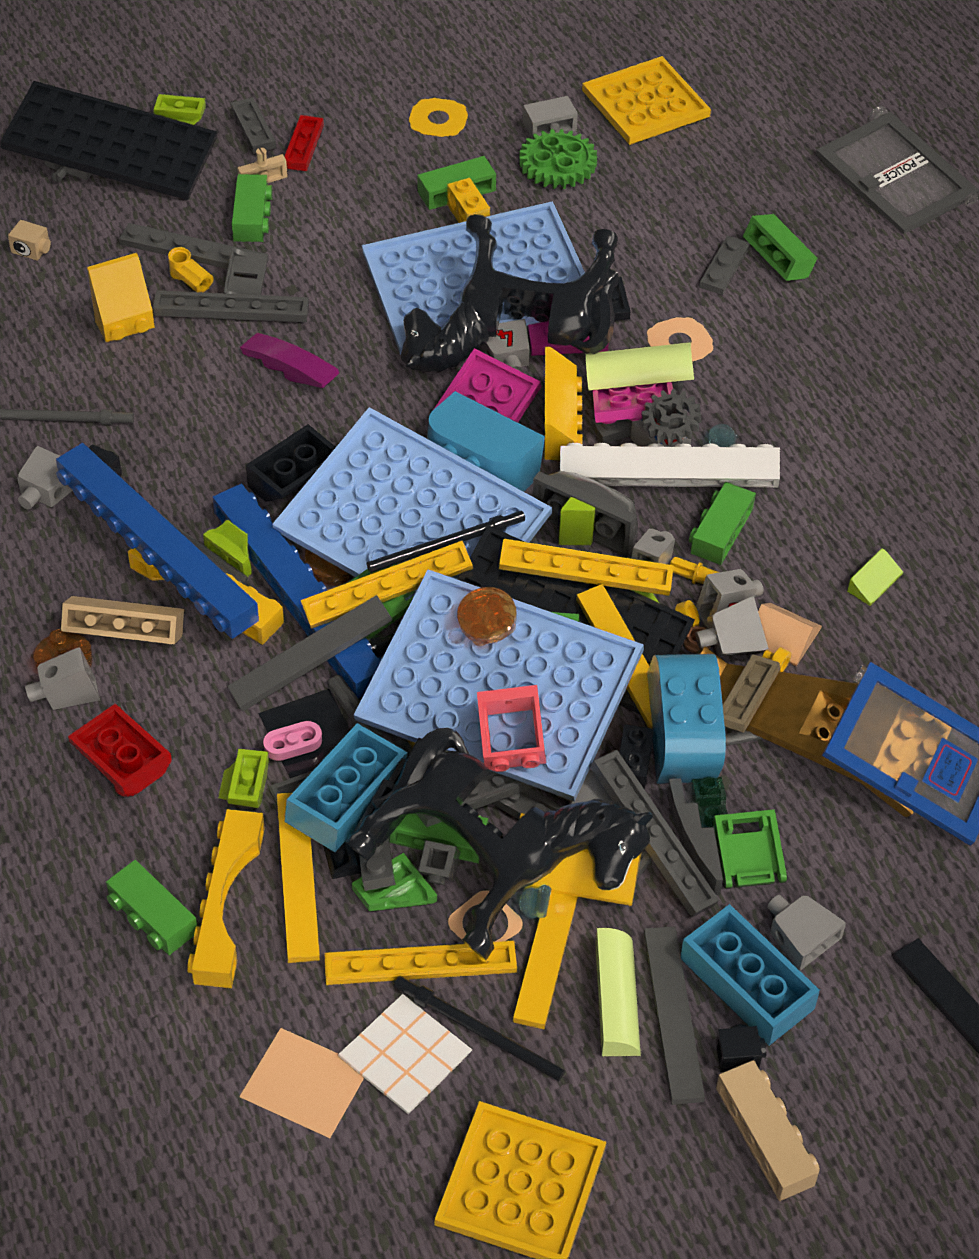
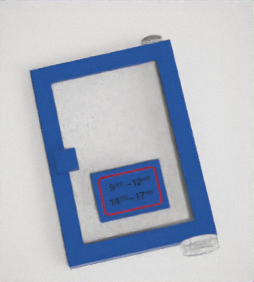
(910, 751)

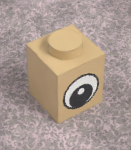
(29, 240)

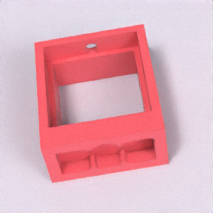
(509, 701)

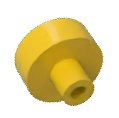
(689, 609)
(781, 656)

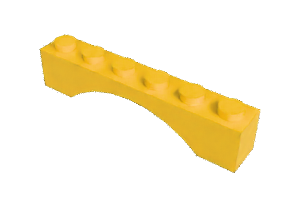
(269, 610)
(215, 952)

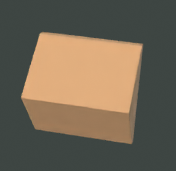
(787, 631)

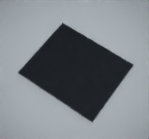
(317, 708)

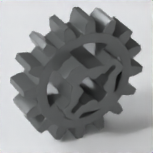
(672, 417)

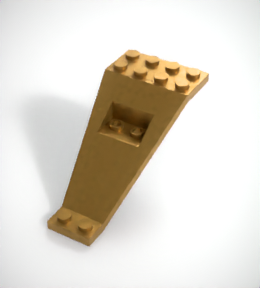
(797, 713)

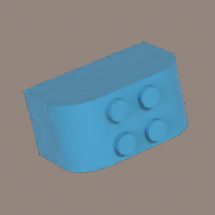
(487, 440)
(686, 717)

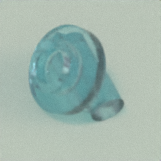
(722, 435)
(535, 901)

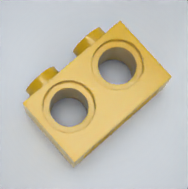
(466, 200)

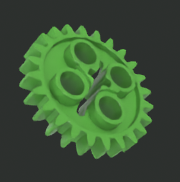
(558, 158)

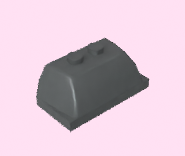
(614, 512)

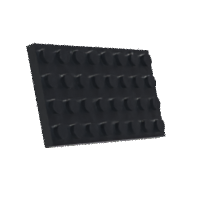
(109, 140)
(649, 622)

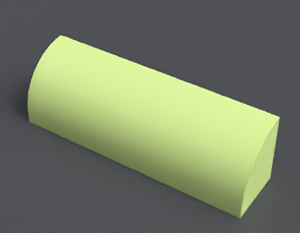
(639, 366)
(617, 993)

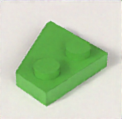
(409, 890)

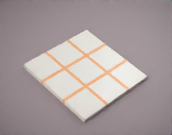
(405, 1053)

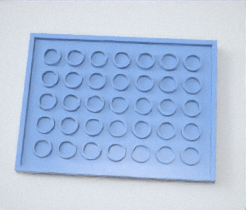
(433, 265)
(396, 491)
(435, 674)

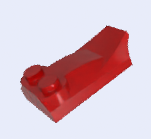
(122, 751)

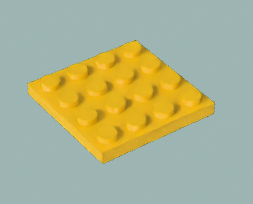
(646, 100)
(520, 1183)

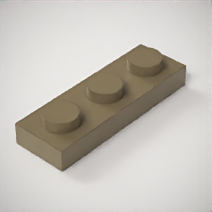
(749, 692)

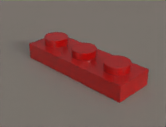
(303, 142)

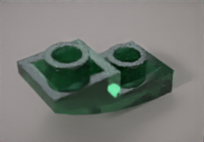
(711, 799)

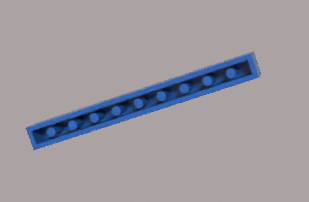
(157, 541)
(291, 579)

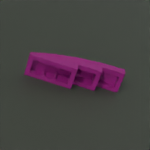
(292, 360)

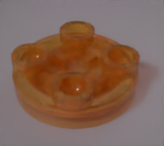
(487, 615)

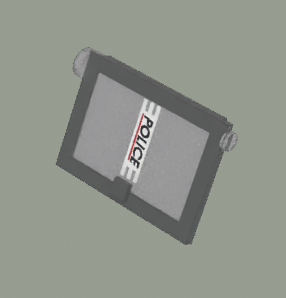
(897, 172)

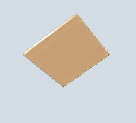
(303, 1083)

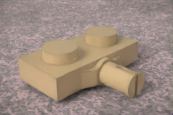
(273, 167)

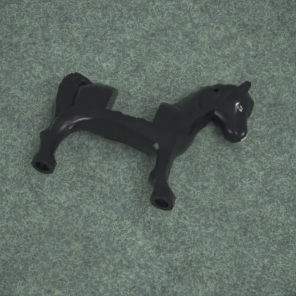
(572, 308)
(438, 784)

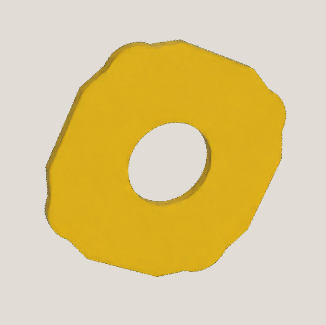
(420, 122)

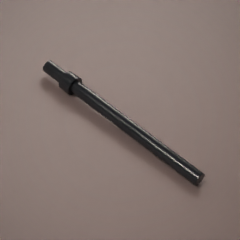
(499, 522)
(426, 997)

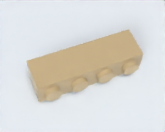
(122, 620)
(767, 1130)

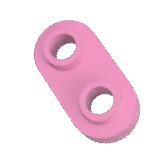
(291, 740)

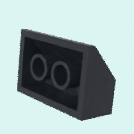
(288, 464)

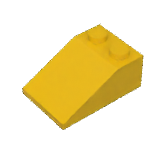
(120, 298)

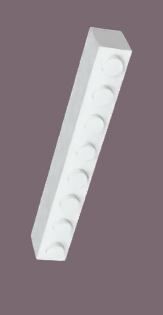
(674, 465)

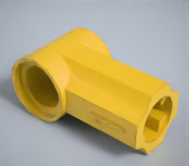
(186, 269)

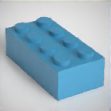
(342, 787)
(749, 974)

